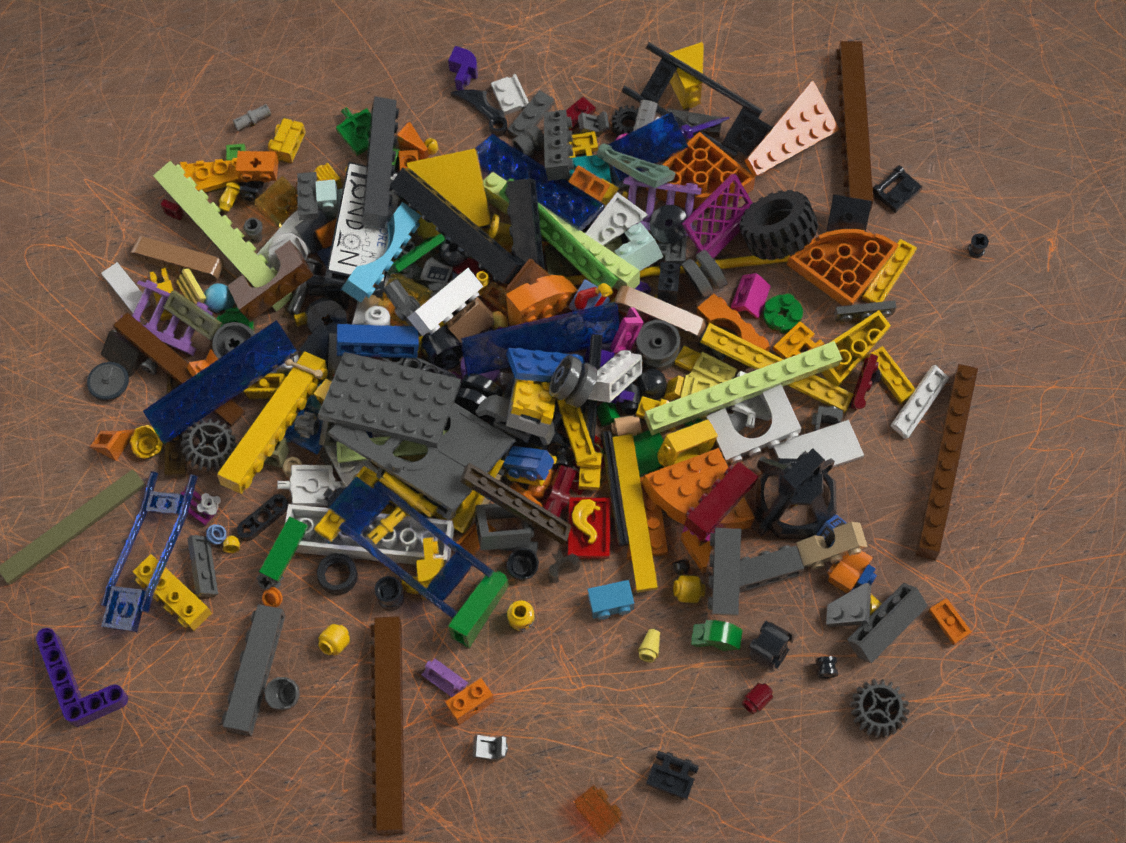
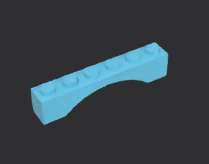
(364, 276)

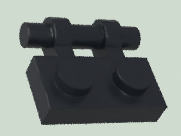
(671, 781)

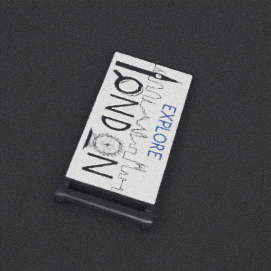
(353, 242)

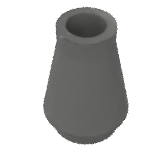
(253, 229)

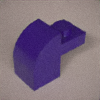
(465, 65)

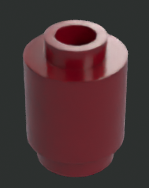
(757, 698)

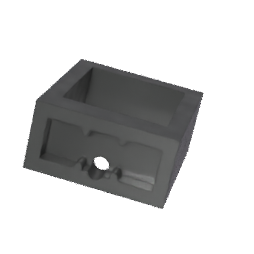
(499, 539)

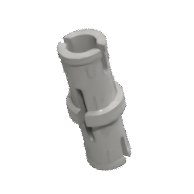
(252, 117)

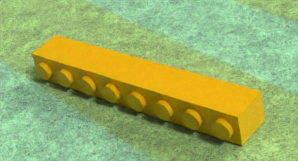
(271, 424)

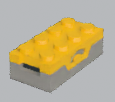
(531, 407)

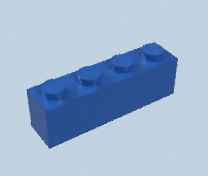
(377, 340)

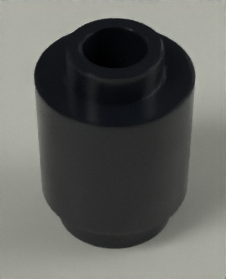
(629, 406)

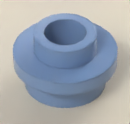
(219, 531)

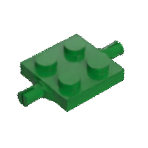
(355, 130)

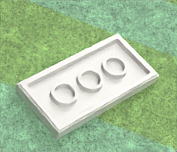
(830, 442)

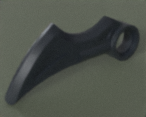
(478, 101)

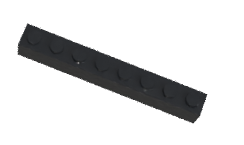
(379, 162)
(456, 226)

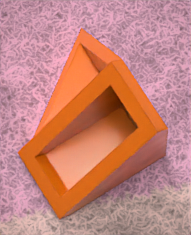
(410, 140)
(112, 442)

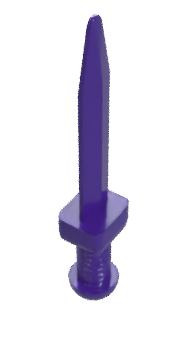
(688, 131)

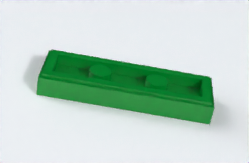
(283, 549)

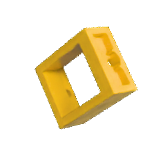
(687, 443)

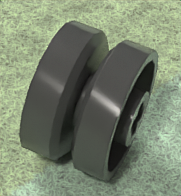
(707, 272)
(227, 335)
(658, 344)
(573, 381)

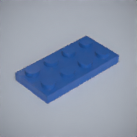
(535, 364)

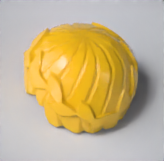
(145, 442)

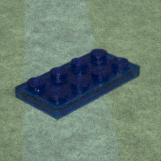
(651, 142)

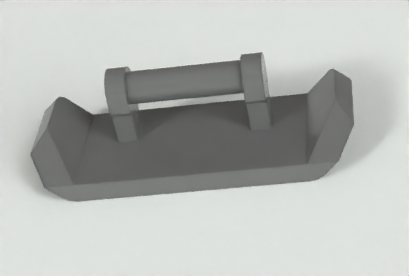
(498, 408)

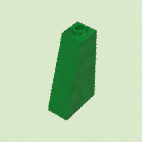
(477, 609)

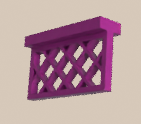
(727, 228)

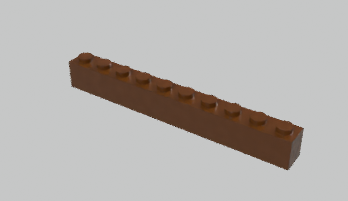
(854, 120)
(946, 462)
(388, 726)

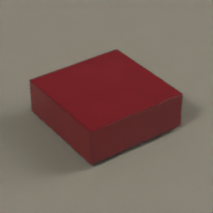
(172, 209)

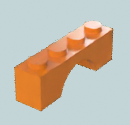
(717, 312)

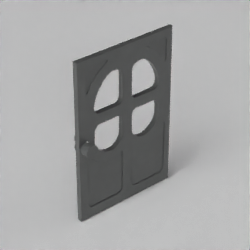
(441, 469)

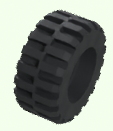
(778, 225)

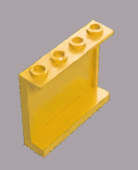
(459, 181)

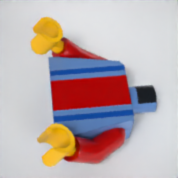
(591, 296)

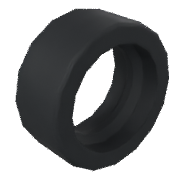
(334, 559)

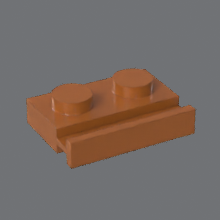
(527, 274)

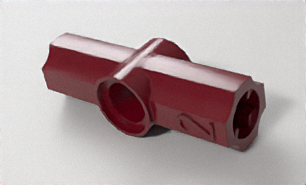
(557, 494)

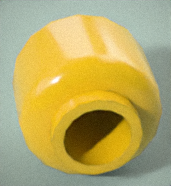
(688, 589)
(515, 613)
(334, 639)

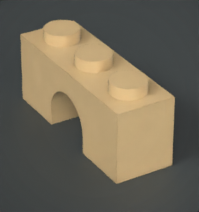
(848, 540)

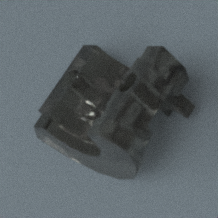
(570, 561)

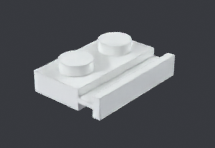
(509, 94)

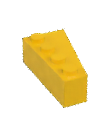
(856, 345)

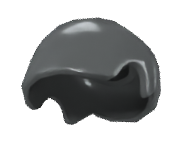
(282, 693)

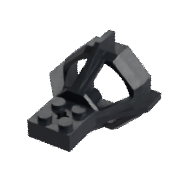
(798, 484)

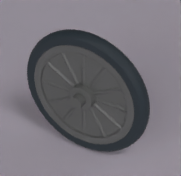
(107, 381)

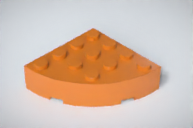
(708, 168)
(843, 262)
(541, 300)
(683, 484)

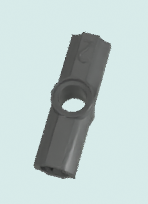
(403, 303)

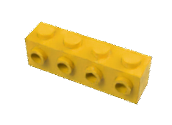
(173, 594)

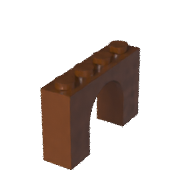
(291, 275)

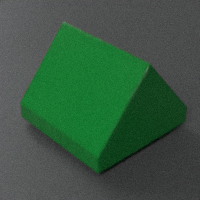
(606, 413)

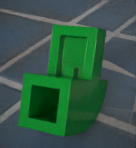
(717, 634)

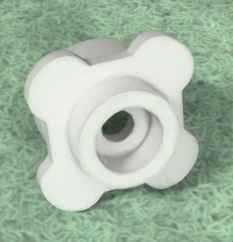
(212, 509)

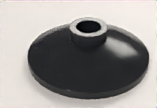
(661, 231)

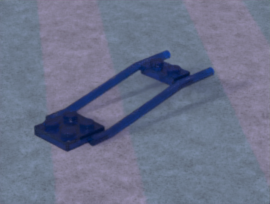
(359, 508)
(126, 605)

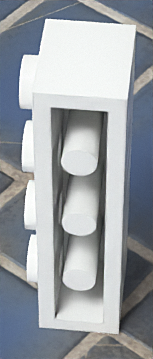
(444, 302)
(616, 376)

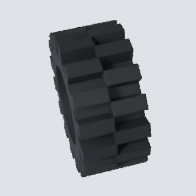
(620, 116)

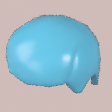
(218, 298)

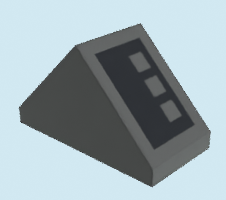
(436, 270)

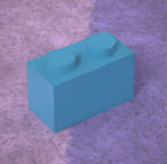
(611, 599)

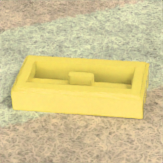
(190, 287)

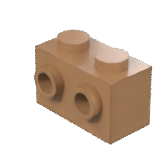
(471, 320)

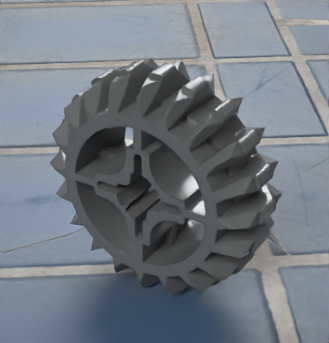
(203, 432)
(876, 700)

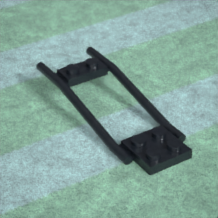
(745, 131)

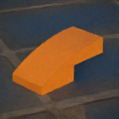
(589, 183)

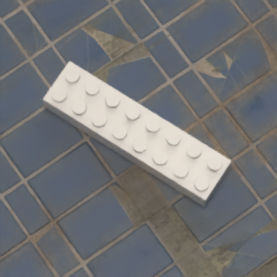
(401, 545)

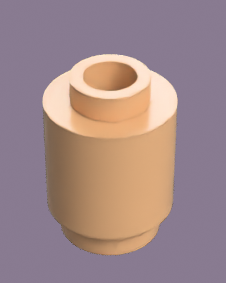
(626, 426)

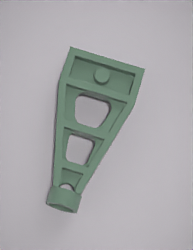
(654, 176)

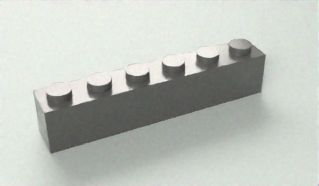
(254, 670)

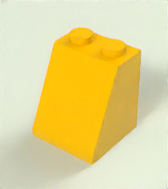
(685, 86)

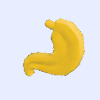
(579, 516)

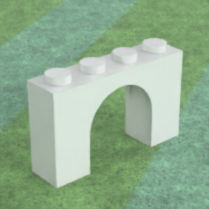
(783, 426)

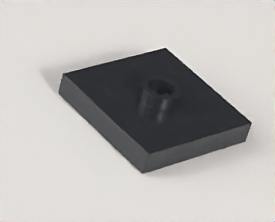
(848, 213)

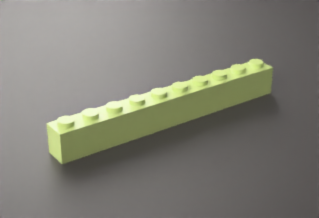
(217, 227)
(624, 271)
(742, 388)

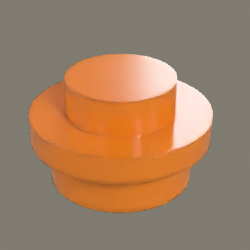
(272, 597)

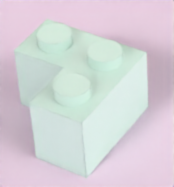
(328, 198)
(640, 249)

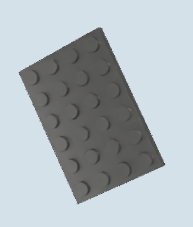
(390, 399)

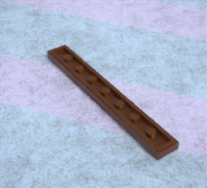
(168, 361)

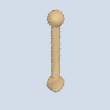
(318, 373)

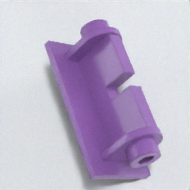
(444, 678)

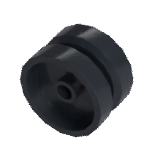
(474, 390)

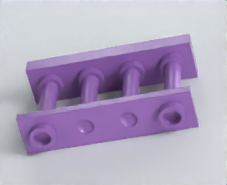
(690, 188)
(167, 336)

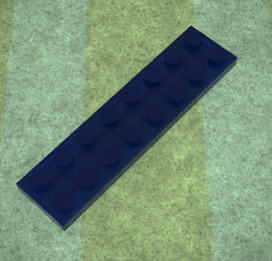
(556, 195)
(553, 334)
(220, 382)

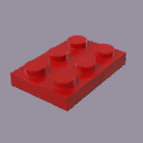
(600, 522)

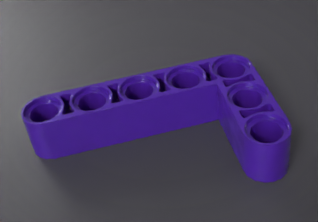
(69, 684)

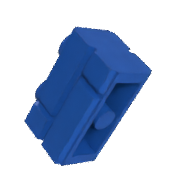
(528, 463)

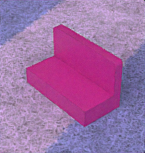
(751, 294)
(627, 332)

